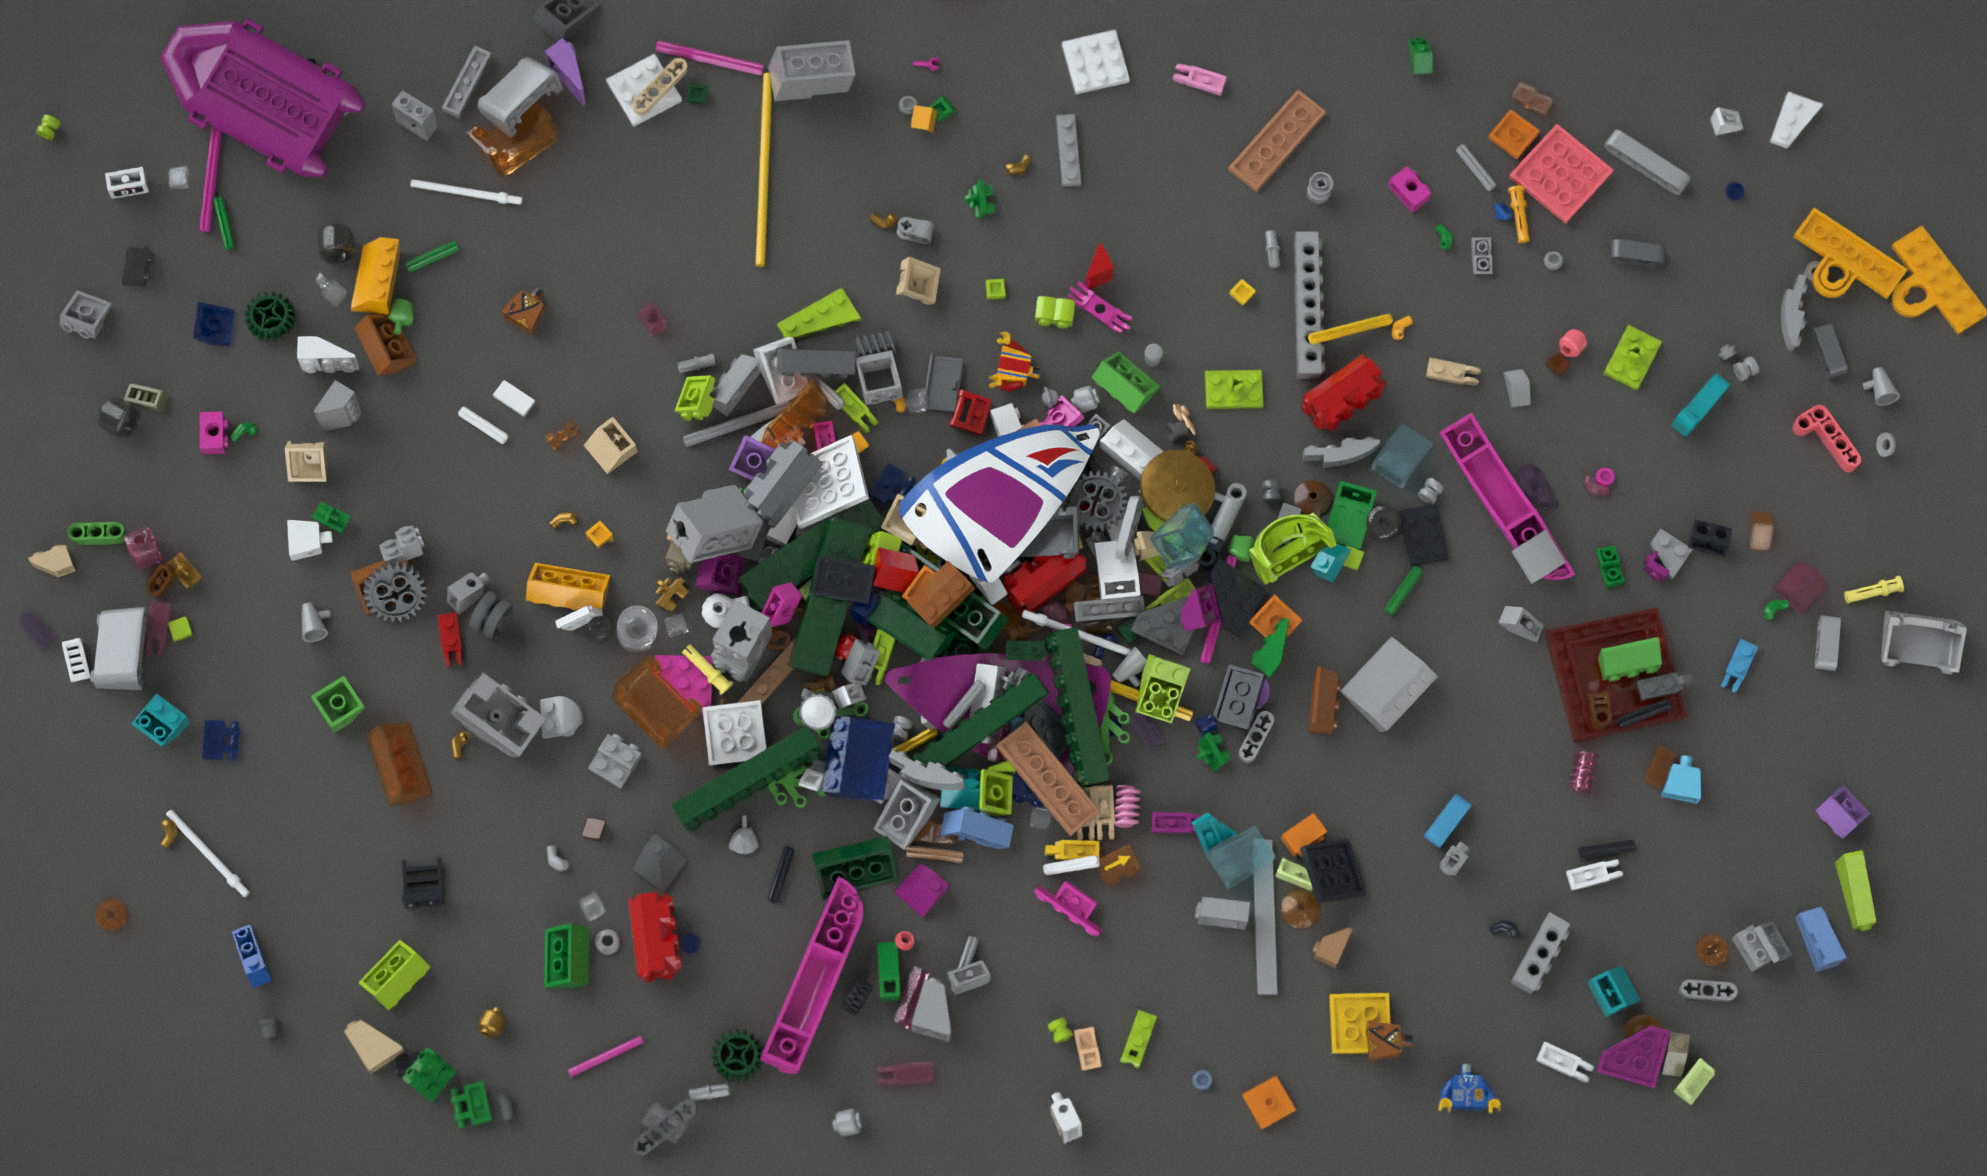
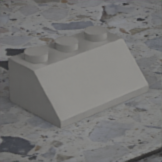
(735, 383)
(337, 408)

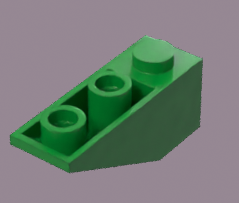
(1272, 653)
(888, 971)

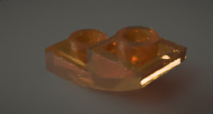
(1530, 99)
(1659, 767)

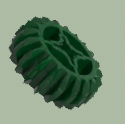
(265, 329)
(731, 1061)

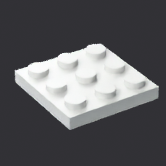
(1095, 61)
(633, 80)
(734, 732)

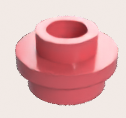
(906, 936)

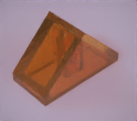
(1760, 530)

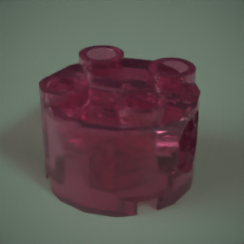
(143, 547)

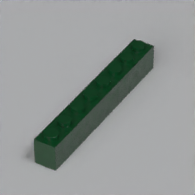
(985, 722)

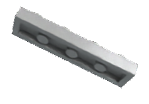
(466, 81)
(1068, 150)
(1108, 608)

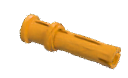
(1518, 205)

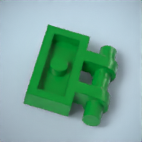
(477, 1105)

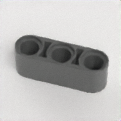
(1637, 253)
(1829, 351)

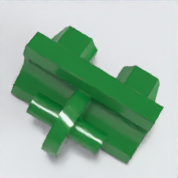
(977, 199)
(331, 517)
(1210, 752)

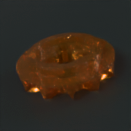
(109, 923)
(1710, 941)

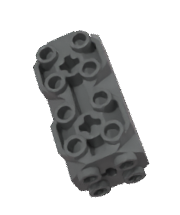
(787, 476)

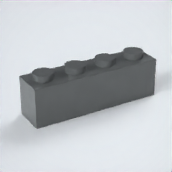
(815, 361)

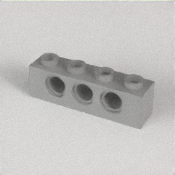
(1522, 977)

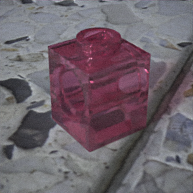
(648, 312)

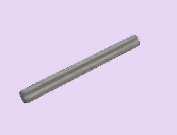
(734, 424)

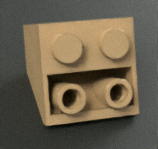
(610, 445)

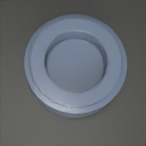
(1202, 1080)

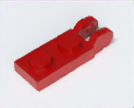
(450, 637)

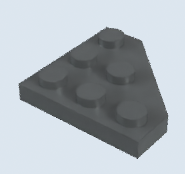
(1164, 626)

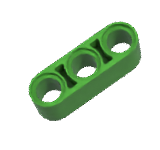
(89, 529)

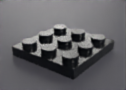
(1333, 871)

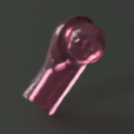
(1593, 488)

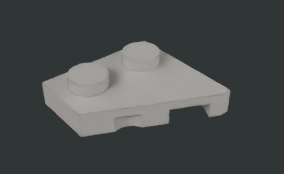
(1671, 551)

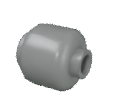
(1085, 399)
(848, 1122)

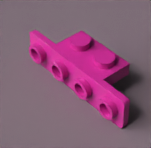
(1072, 903)

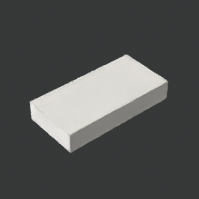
(514, 398)

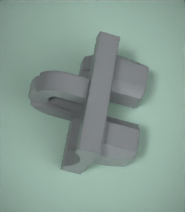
(1454, 859)

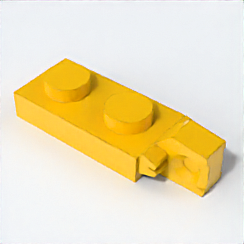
(1072, 849)

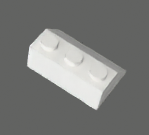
(1129, 447)

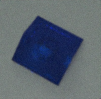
(213, 324)

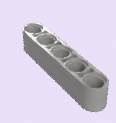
(1647, 162)

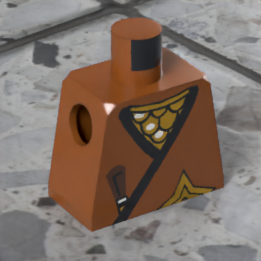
(525, 310)
(1385, 1040)

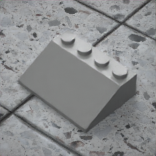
(1388, 684)

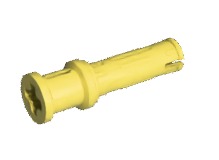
(1882, 588)
(714, 675)

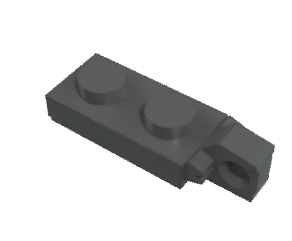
(1662, 685)

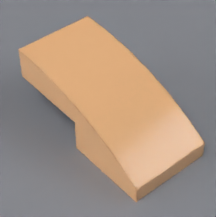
(1087, 1048)

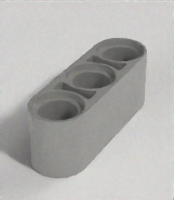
(1827, 643)

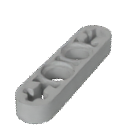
(1129, 528)

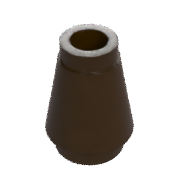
(1099, 626)

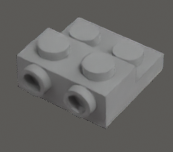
(84, 314)
(403, 548)
(615, 760)

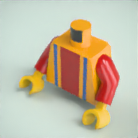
(1013, 366)

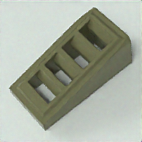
(156, 403)

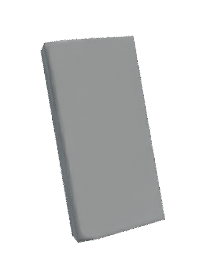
(969, 977)

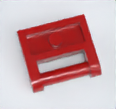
(976, 414)

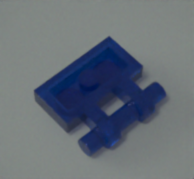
(888, 482)
(214, 740)

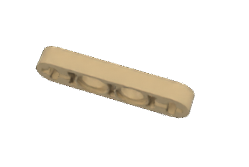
(658, 85)

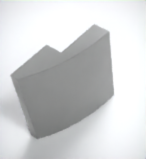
(1538, 556)

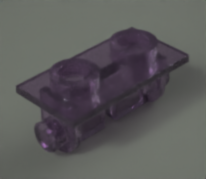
(35, 630)
(1146, 730)

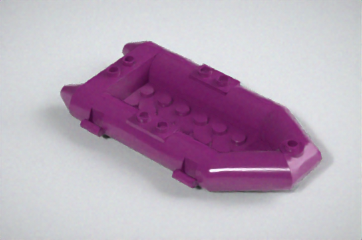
(259, 92)

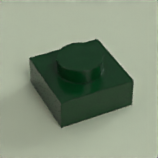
(697, 93)
(1124, 631)

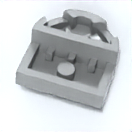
(561, 716)

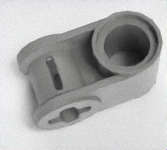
(917, 231)

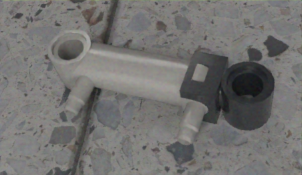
(1222, 523)

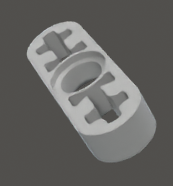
(1254, 751)
(1722, 986)

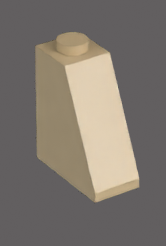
(372, 1046)

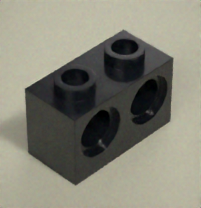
(1709, 538)

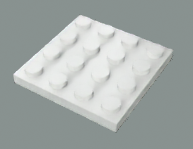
(834, 486)

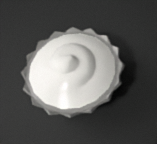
(817, 712)

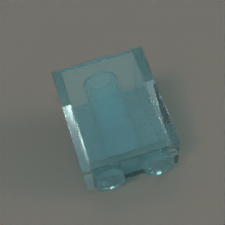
(1183, 536)

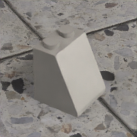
(932, 1012)

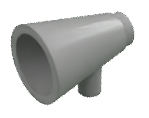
(1884, 389)
(312, 624)
(1130, 666)

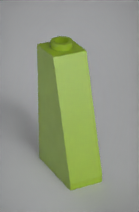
(1856, 890)

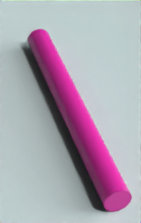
(605, 1056)

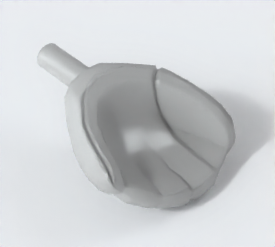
(744, 839)

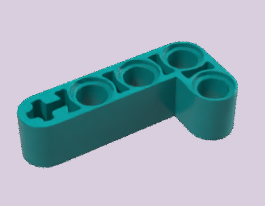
(1700, 405)

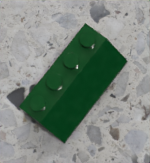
(905, 625)
(860, 864)

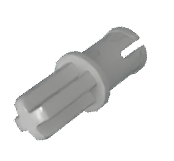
(1272, 248)
(696, 363)
(709, 1092)

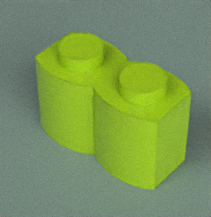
(1054, 311)

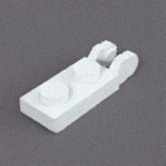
(1592, 874)
(1563, 1061)

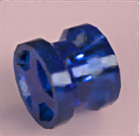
(1206, 724)

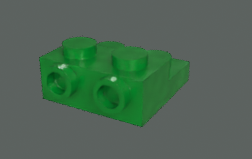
(429, 1074)

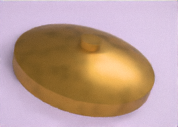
(1175, 481)

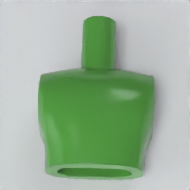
(401, 313)
(1240, 547)

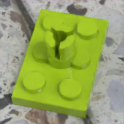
(1632, 357)
(1233, 389)

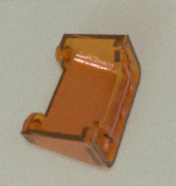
(506, 153)
(654, 702)

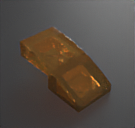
(931, 834)

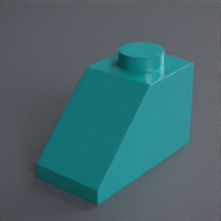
(1330, 561)

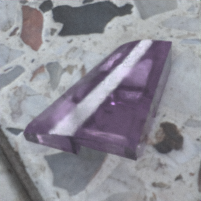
(1536, 486)

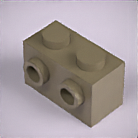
(676, 561)

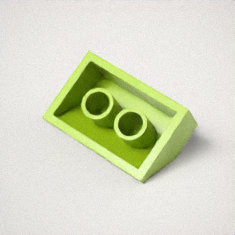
(394, 975)

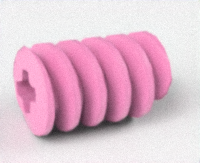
(1126, 806)

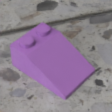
(563, 61)

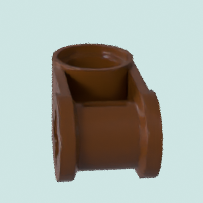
(1599, 706)

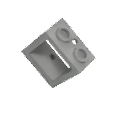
(412, 111)
(874, 363)
(1222, 913)

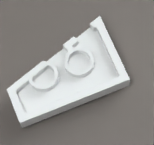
(1793, 118)

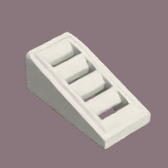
(69, 661)

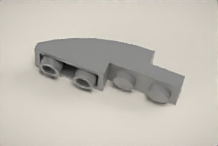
(1791, 313)
(1348, 452)
(933, 776)

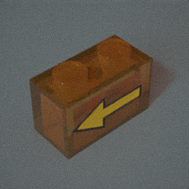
(1117, 865)

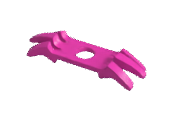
(1091, 300)

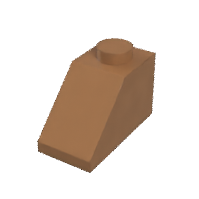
(1331, 947)

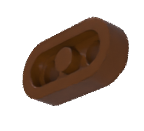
(161, 580)
(773, 642)

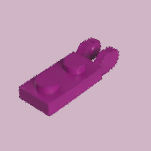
(1173, 822)

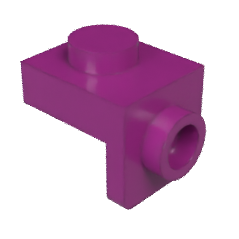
(1655, 570)

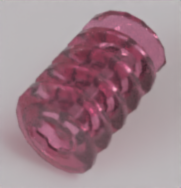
(1581, 772)

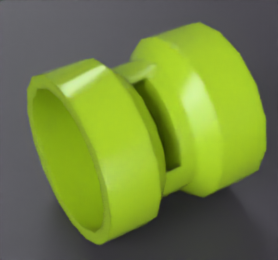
(48, 127)
(1060, 1030)

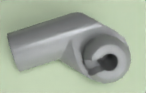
(555, 861)

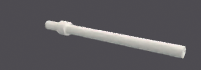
(502, 198)
(1042, 620)
(232, 879)

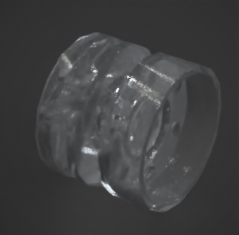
(644, 621)

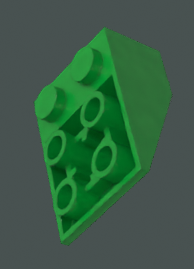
(1350, 514)

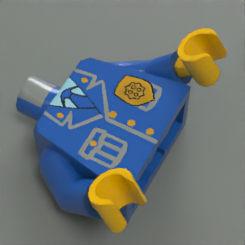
(1468, 1092)

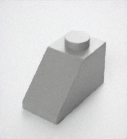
(1521, 623)

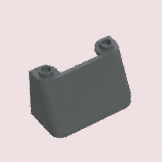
(1058, 536)

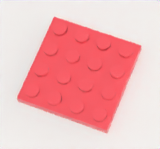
(1561, 173)

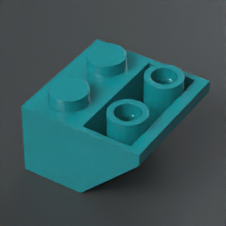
(161, 721)
(965, 797)
(1613, 991)

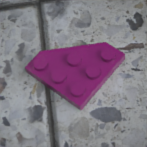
(1636, 1057)

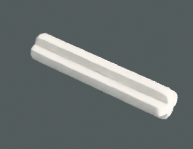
(483, 425)
(1071, 865)

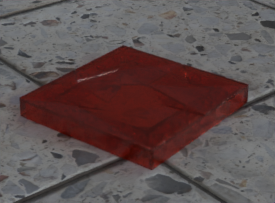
(1577, 670)

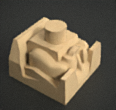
(918, 280)
(306, 462)
(895, 524)

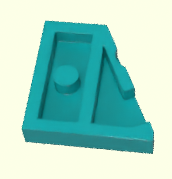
(1211, 831)

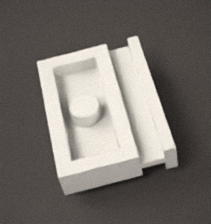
(578, 618)

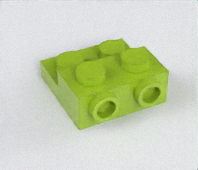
(696, 398)

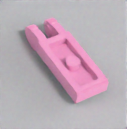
(1200, 79)

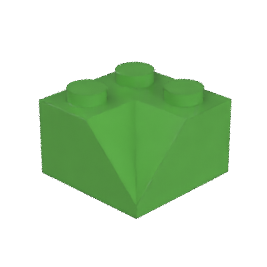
(338, 704)

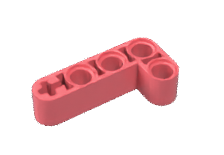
(1829, 440)

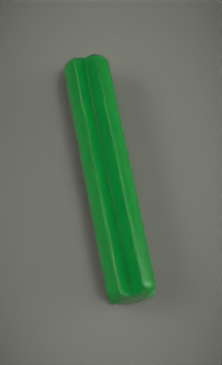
(224, 223)
(432, 256)
(1403, 590)

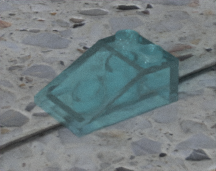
(1401, 455)
(1240, 856)

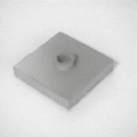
(1773, 942)

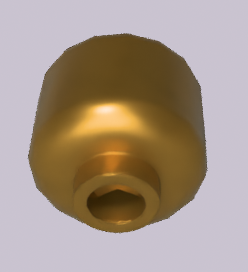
(492, 1023)

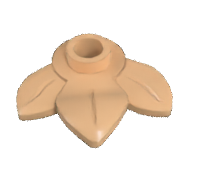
(1182, 414)

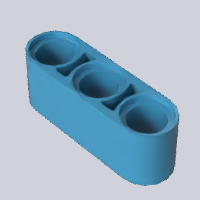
(1447, 820)

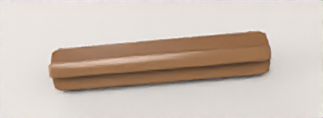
(934, 854)

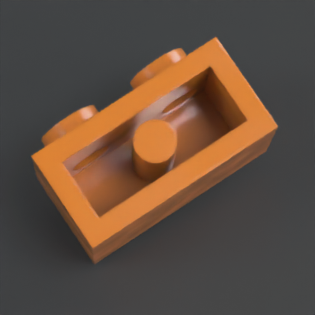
(1304, 833)

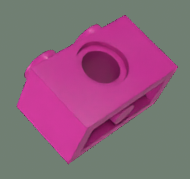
(1410, 199)
(209, 422)
(781, 604)

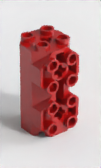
(1343, 393)
(1042, 580)
(654, 936)

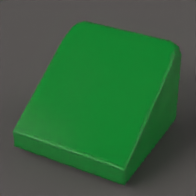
(943, 107)

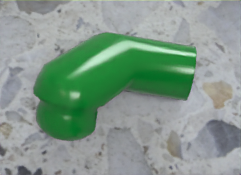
(1446, 237)
(243, 428)
(1773, 606)

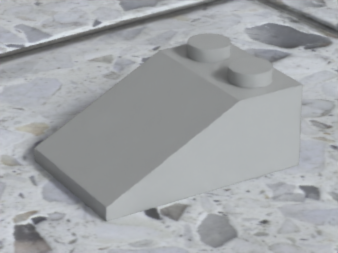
(906, 813)

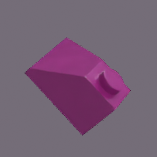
(720, 574)
(1200, 609)
(922, 889)

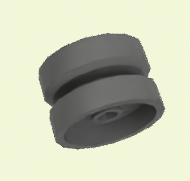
(491, 616)

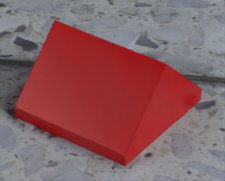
(1100, 270)
(894, 570)

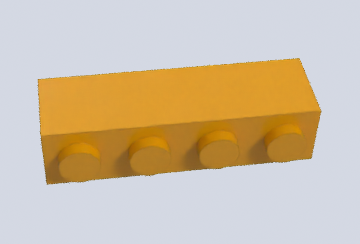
(376, 276)
(566, 587)

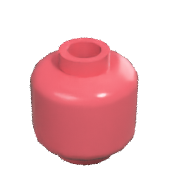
(1573, 343)

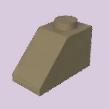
(1675, 1054)

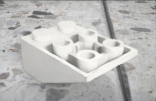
(320, 355)
(1116, 576)

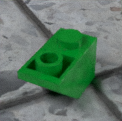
(1420, 55)

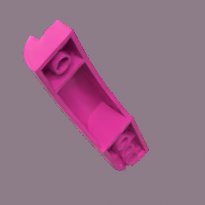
(1496, 487)
(815, 979)

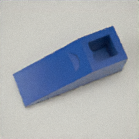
(251, 956)

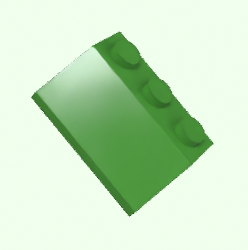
(1125, 382)
(1630, 659)

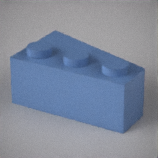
(977, 827)
(1820, 939)

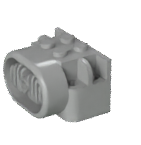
(512, 722)

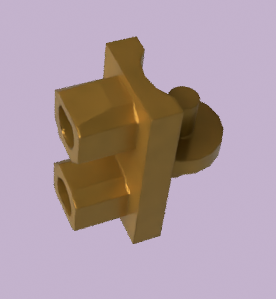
(185, 571)
(676, 587)

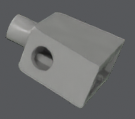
(466, 591)

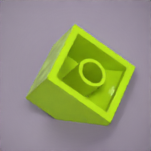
(995, 793)

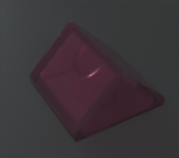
(1801, 586)

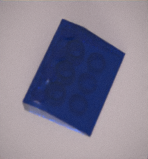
(858, 758)

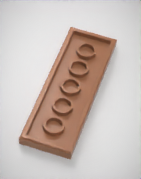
(1277, 140)
(1047, 778)

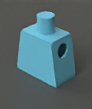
(1683, 782)

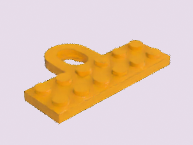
(1850, 254)
(1938, 279)

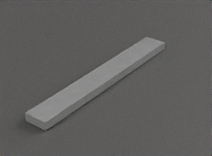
(1265, 929)

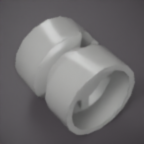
(1319, 187)

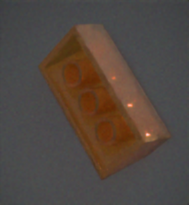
(796, 416)
(398, 763)

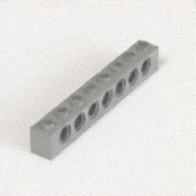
(1308, 241)

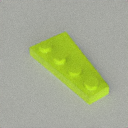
(824, 314)

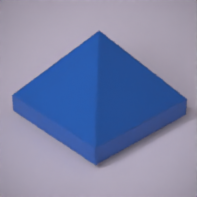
(1503, 212)

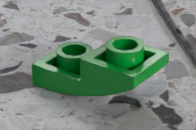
(1609, 566)

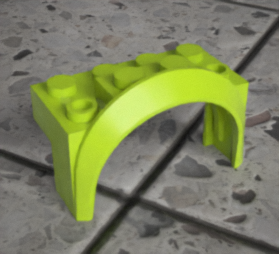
(1271, 564)

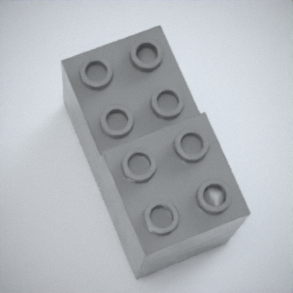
(811, 70)
(714, 524)
(741, 641)

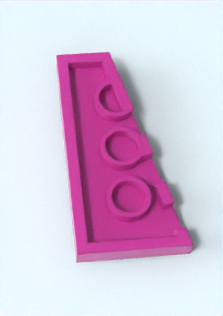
(1063, 414)

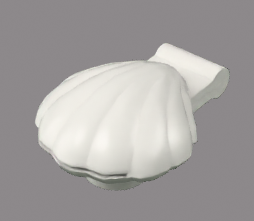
(717, 607)

